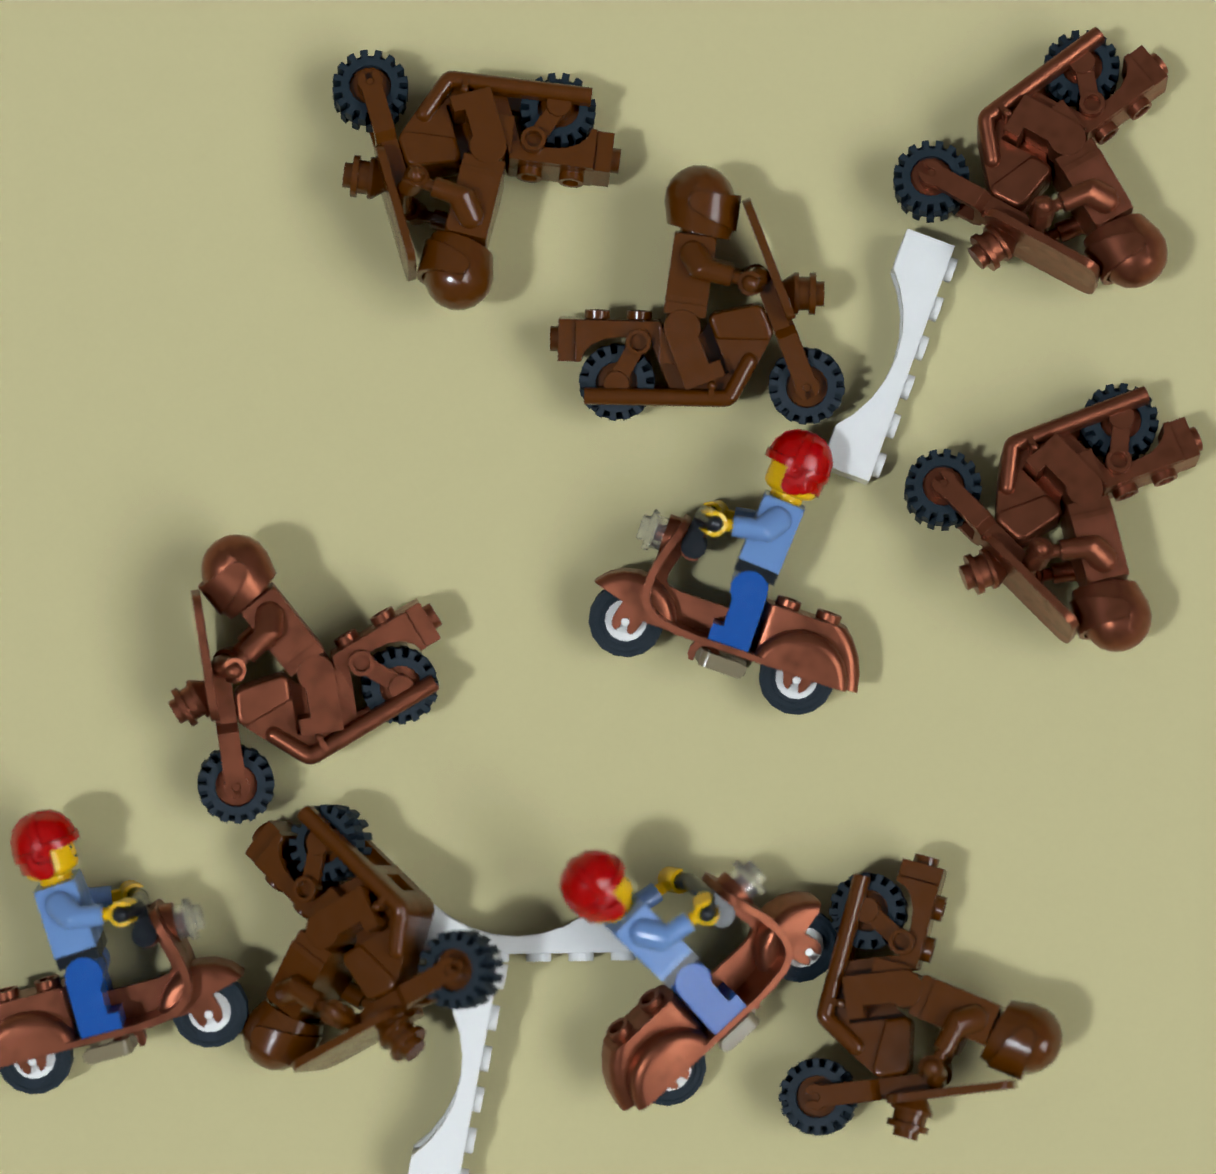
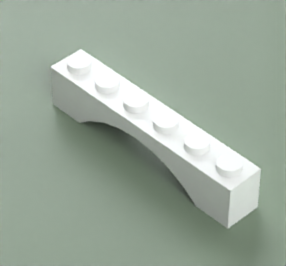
(917, 276)
(577, 939)
(444, 1146)

